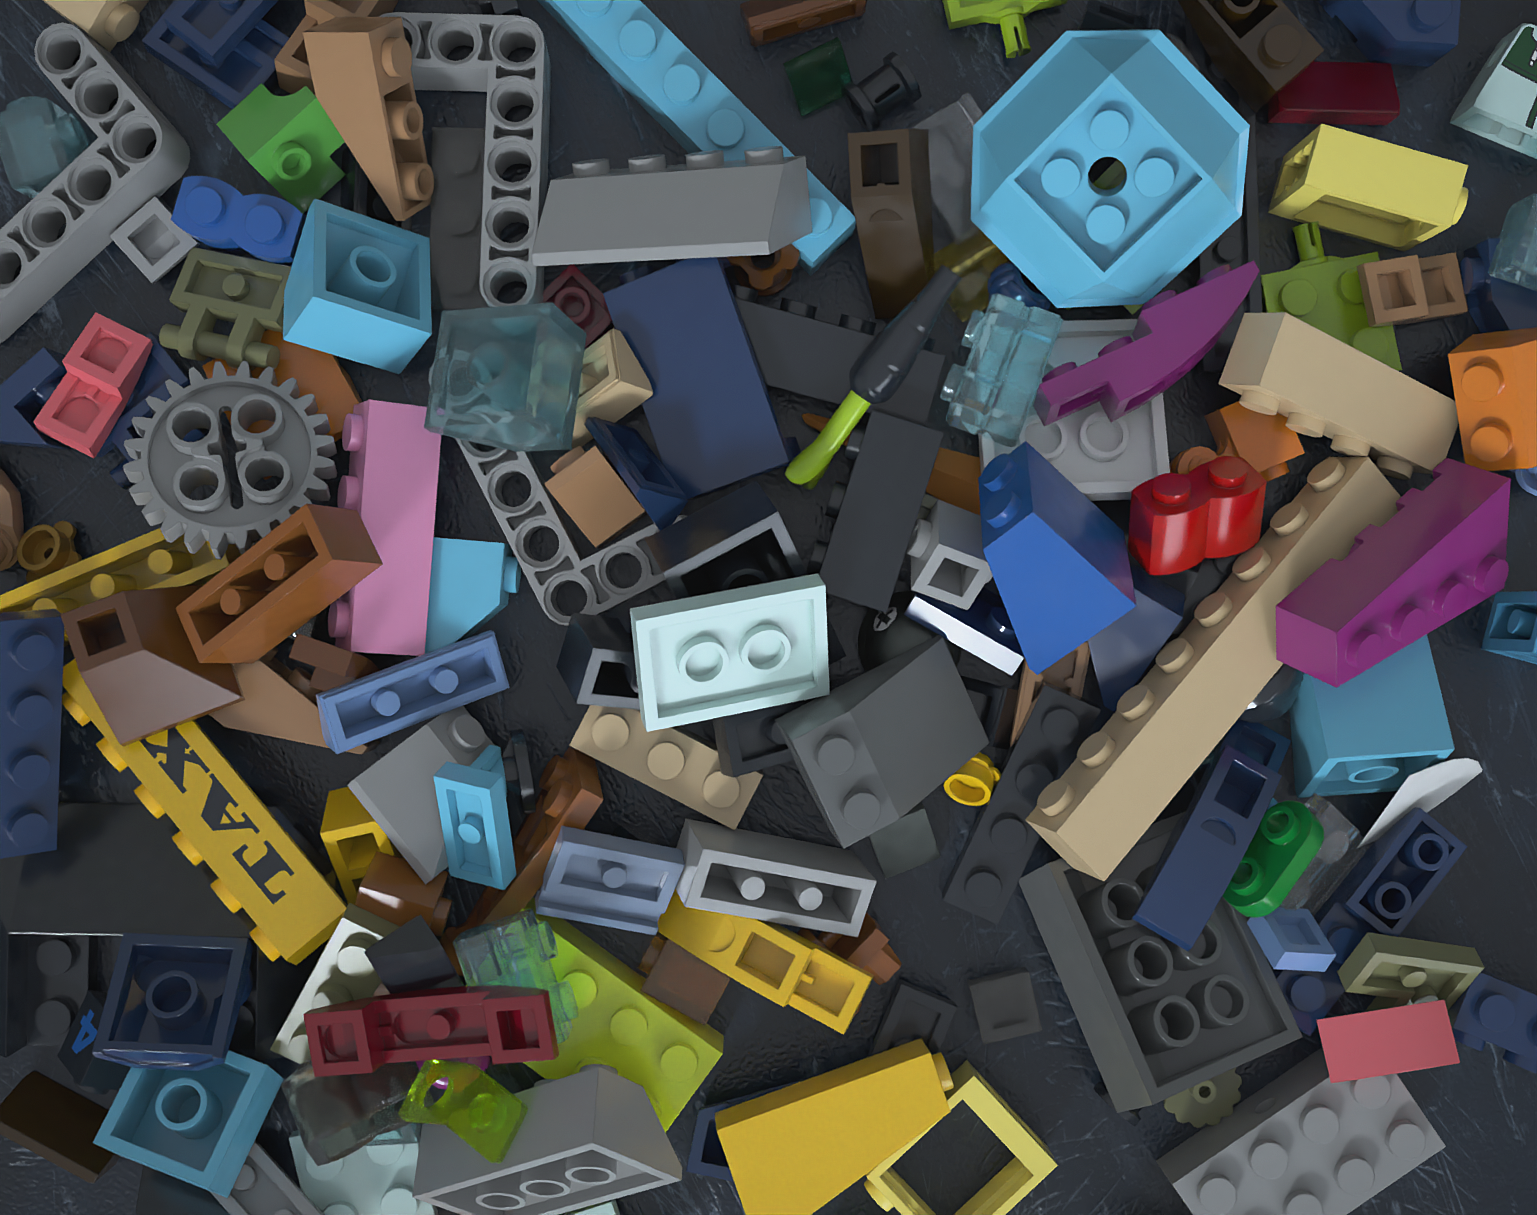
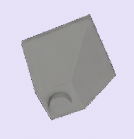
(402, 788)

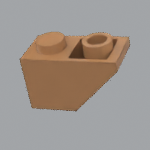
(594, 495)

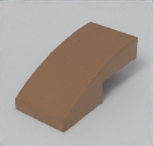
(1412, 289)

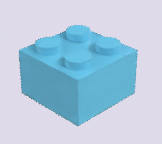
(192, 1120)

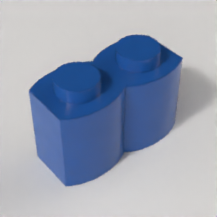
(238, 223)

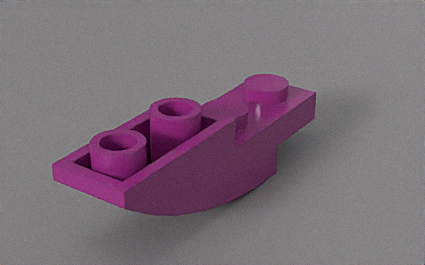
(1168, 343)

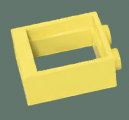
(1369, 188)
(1006, 1188)

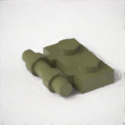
(233, 291)

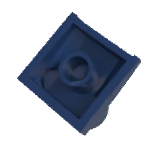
(174, 1001)

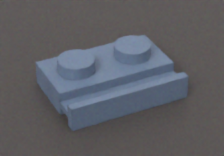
(609, 880)

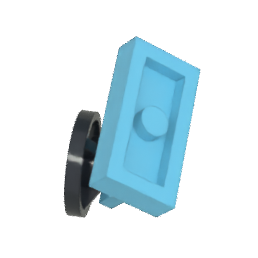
(476, 811)

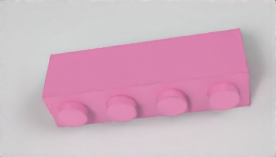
(395, 494)

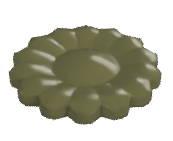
(1207, 1100)

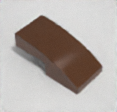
(332, 664)

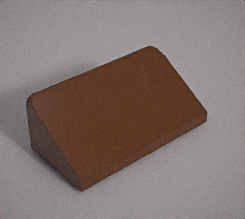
(780, 19)

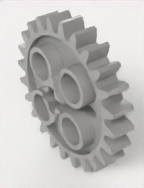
(171, 468)

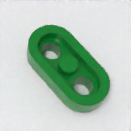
(1275, 859)

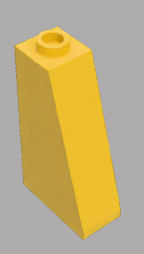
(829, 1131)

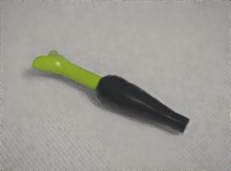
(876, 374)

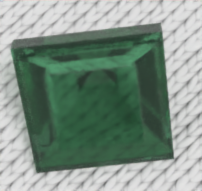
(818, 76)

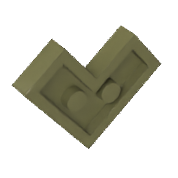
(1408, 971)

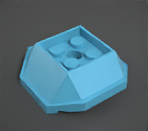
(1095, 99)

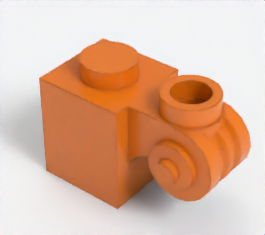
(1247, 434)

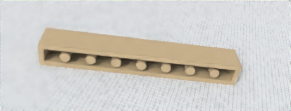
(1204, 675)

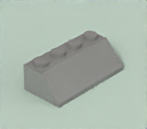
(674, 209)
(576, 1148)

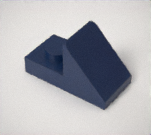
(24, 397)

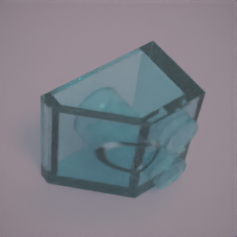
(507, 377)

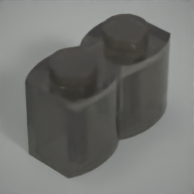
(348, 1110)

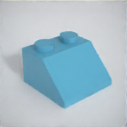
(359, 289)

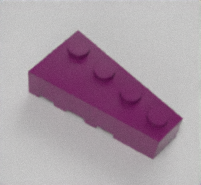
(1401, 577)

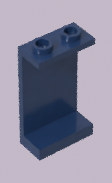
(708, 391)

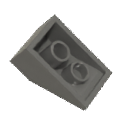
(884, 740)

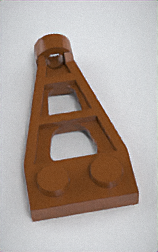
(567, 799)

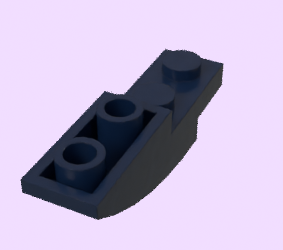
(1213, 833)
(1373, 898)

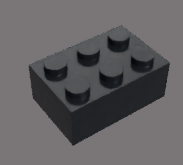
(731, 547)

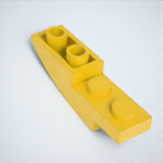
(770, 961)

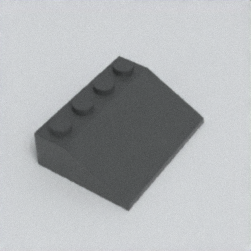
(1144, 1004)

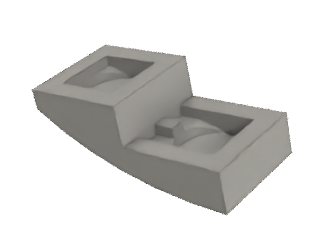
(152, 239)

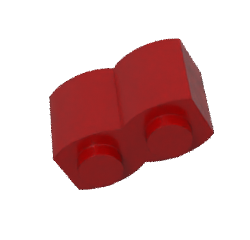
(1196, 515)

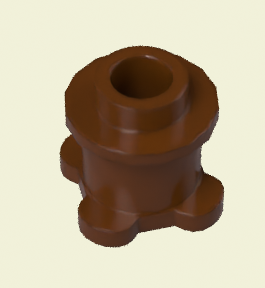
(766, 280)

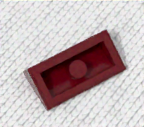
(1338, 95)

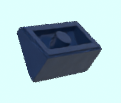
(639, 470)

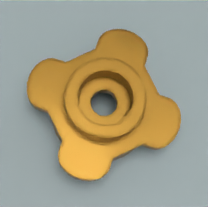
(47, 549)

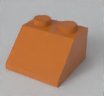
(1497, 398)

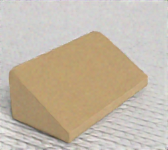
(609, 384)

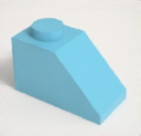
(467, 588)

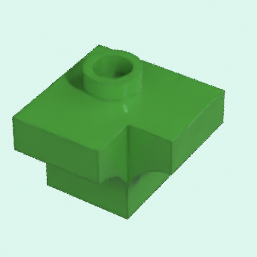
(287, 142)

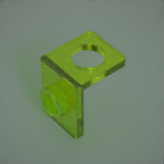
(471, 1107)

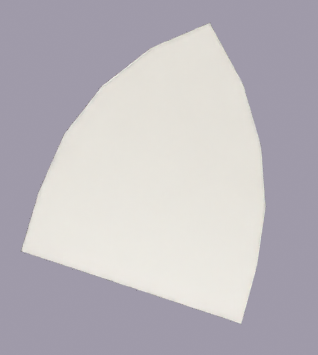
(1424, 790)

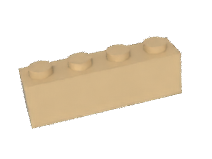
(1339, 394)

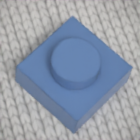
(1292, 940)

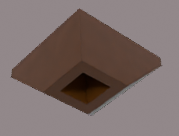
(144, 664)

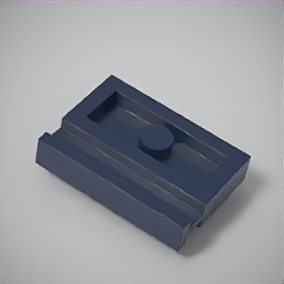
(238, 73)
(980, 629)

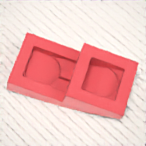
(97, 385)
(1388, 1041)

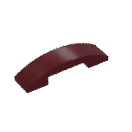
(432, 1025)

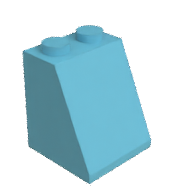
(1370, 727)

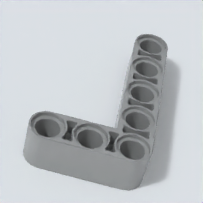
(506, 142)
(77, 190)
(568, 564)

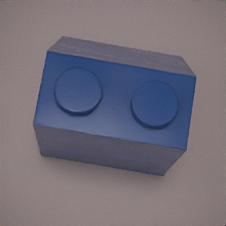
(1051, 556)

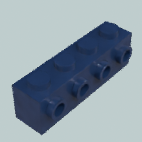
(1498, 1014)

